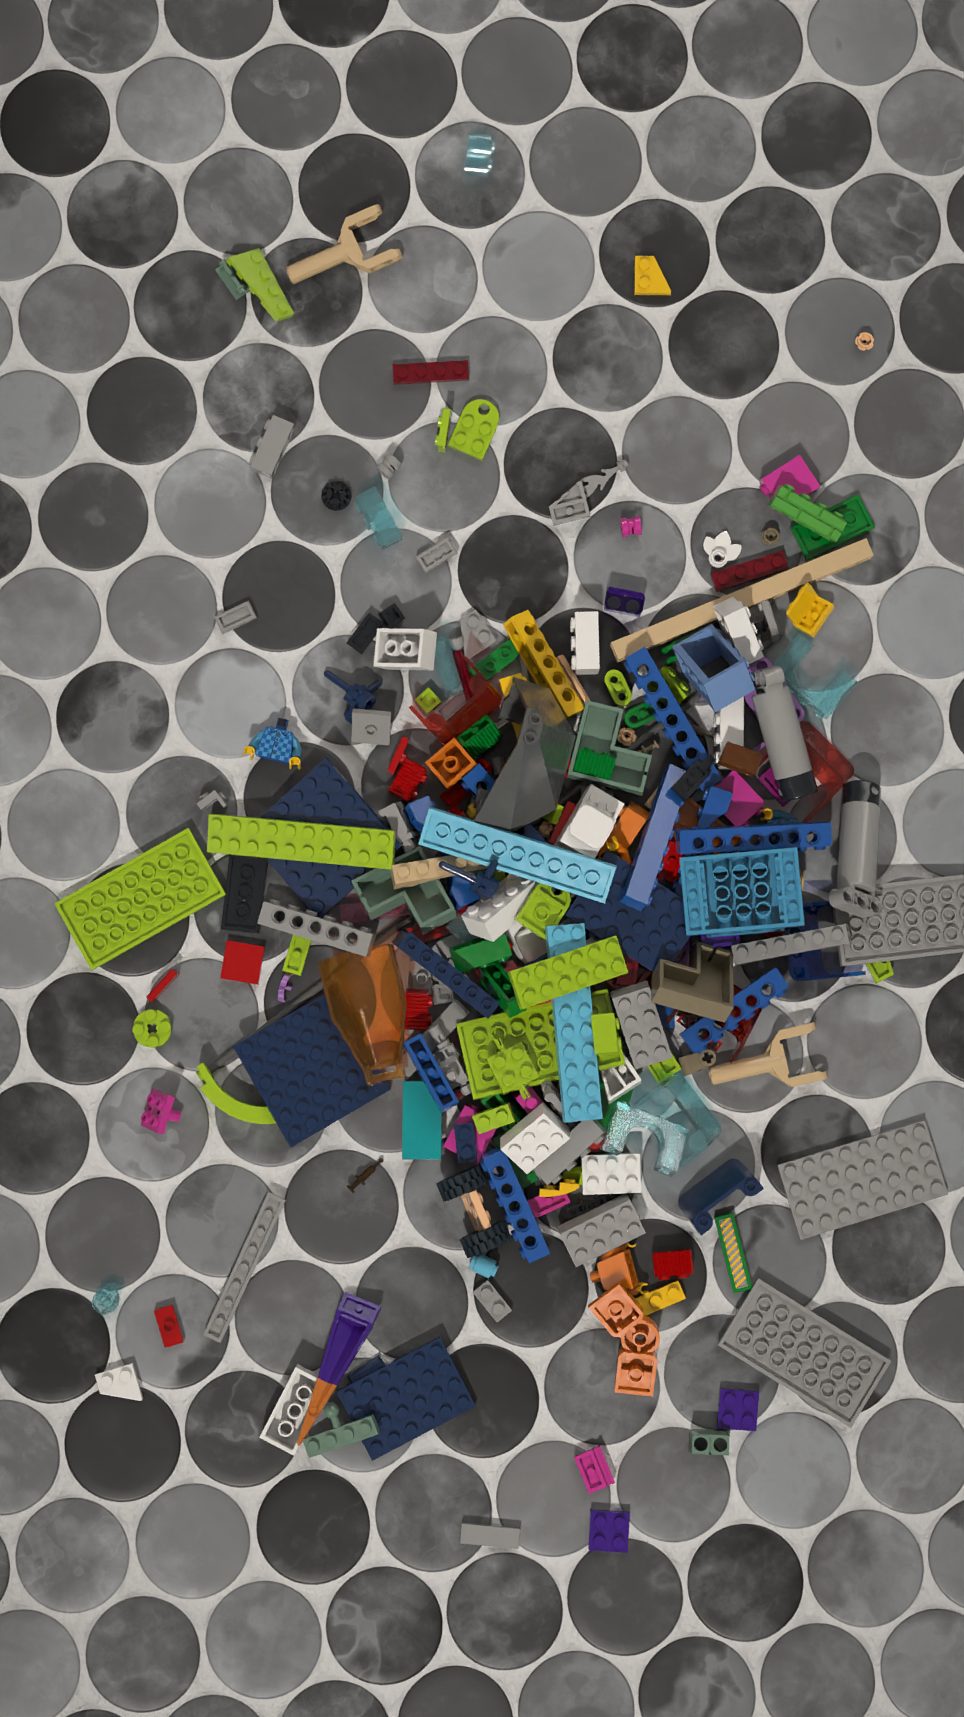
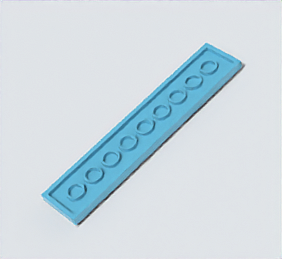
(517, 854)
(574, 1036)

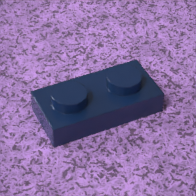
(465, 1143)

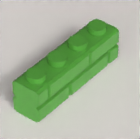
(807, 513)

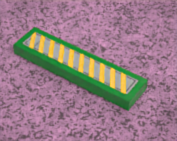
(733, 1252)

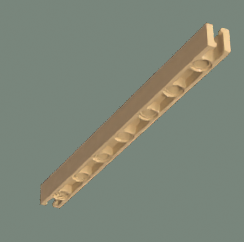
(749, 596)

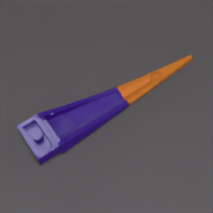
(349, 1331)

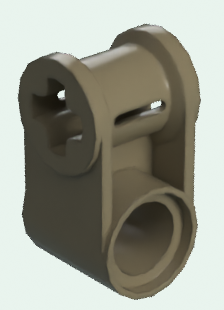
(693, 1062)

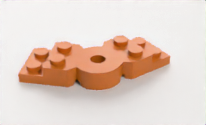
(637, 1358)

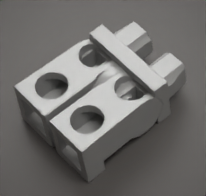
(398, 820)

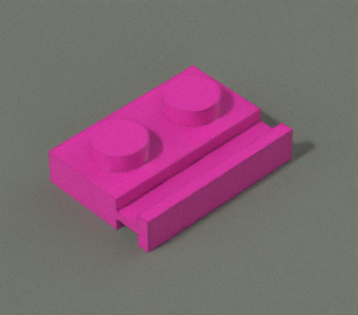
(594, 1469)

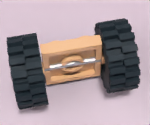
(487, 1235)

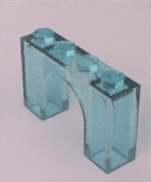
(823, 701)
(669, 1135)

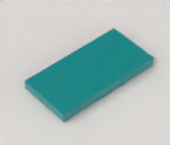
(420, 1124)

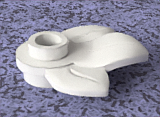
(722, 547)

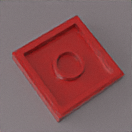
(242, 962)

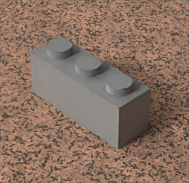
(271, 446)

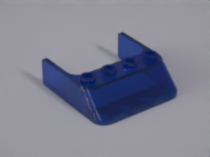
(808, 965)

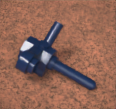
(356, 695)
(481, 883)

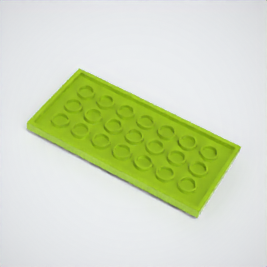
(140, 899)
(537, 1035)

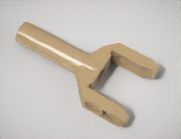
(345, 251)
(771, 1062)

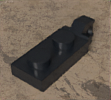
(693, 778)

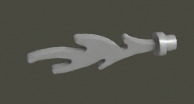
(595, 480)

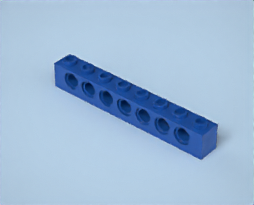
(643, 657)
(821, 838)

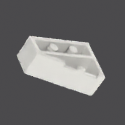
(619, 1080)

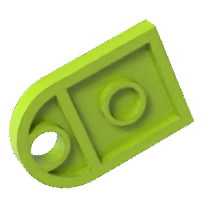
(475, 430)
(543, 909)

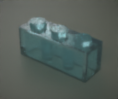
(377, 518)
(447, 669)

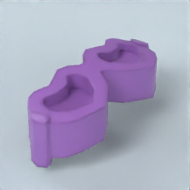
(282, 987)

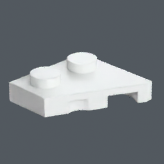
(120, 1382)

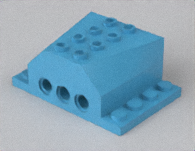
(742, 892)

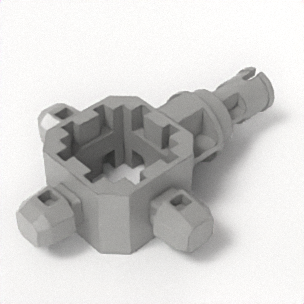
(451, 1061)

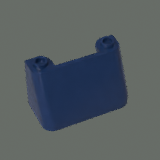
(713, 1189)

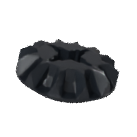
(335, 504)

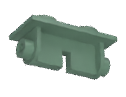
(235, 285)

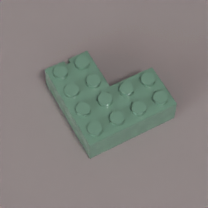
(600, 732)
(426, 901)

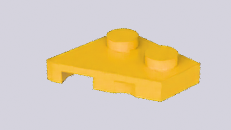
(649, 277)

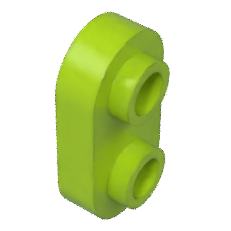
(618, 688)

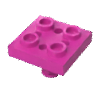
(159, 1111)

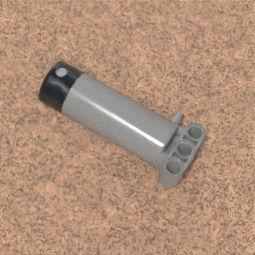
(782, 735)
(858, 850)

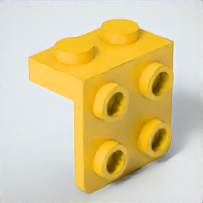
(808, 611)

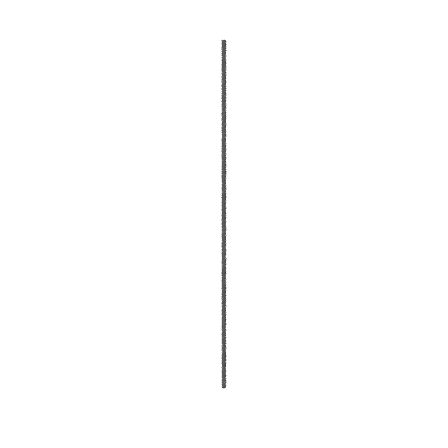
(405, 920)

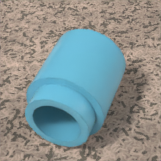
(484, 1265)

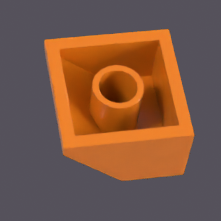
(451, 763)

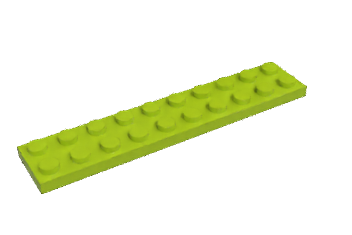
(301, 841)

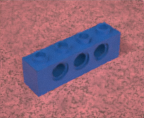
(431, 1073)

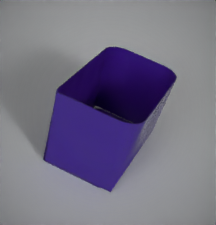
(630, 595)

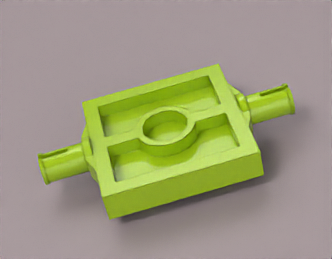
(512, 1068)

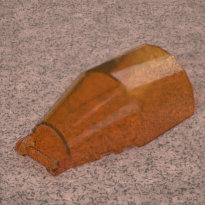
(368, 1008)

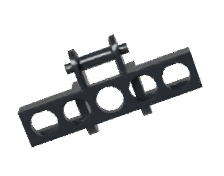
(582, 1204)

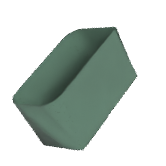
(705, 1433)

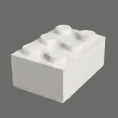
(737, 627)
(585, 643)
(405, 649)
(535, 1138)
(611, 1173)

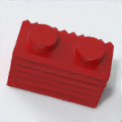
(408, 780)
(417, 1009)
(672, 1263)

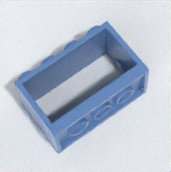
(723, 687)

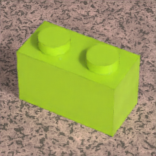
(604, 1034)

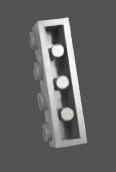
(564, 1157)

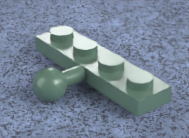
(341, 1434)

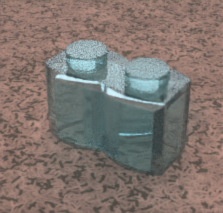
(478, 154)

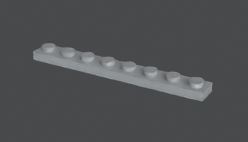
(244, 1267)

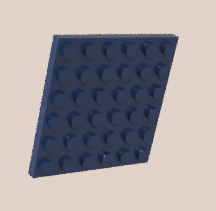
(326, 799)
(306, 1072)

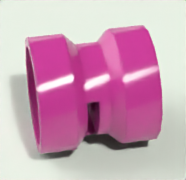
(630, 526)

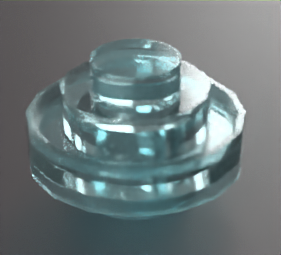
(106, 1300)

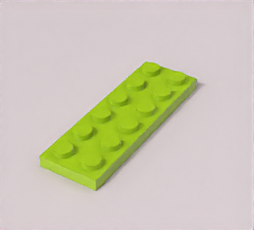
(567, 972)

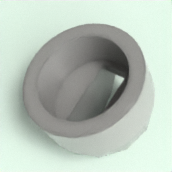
(456, 643)

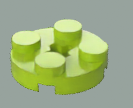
(141, 1028)

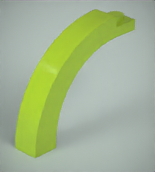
(229, 1104)

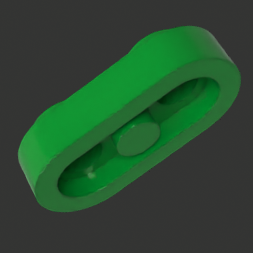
(641, 714)

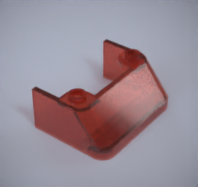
(485, 701)

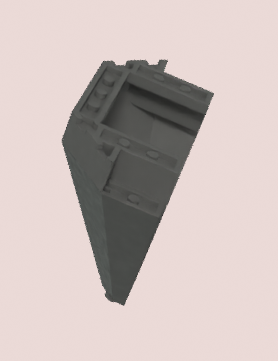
(538, 764)

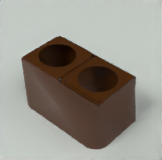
(740, 759)

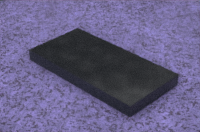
(244, 893)

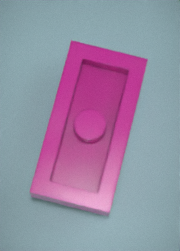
(544, 1205)

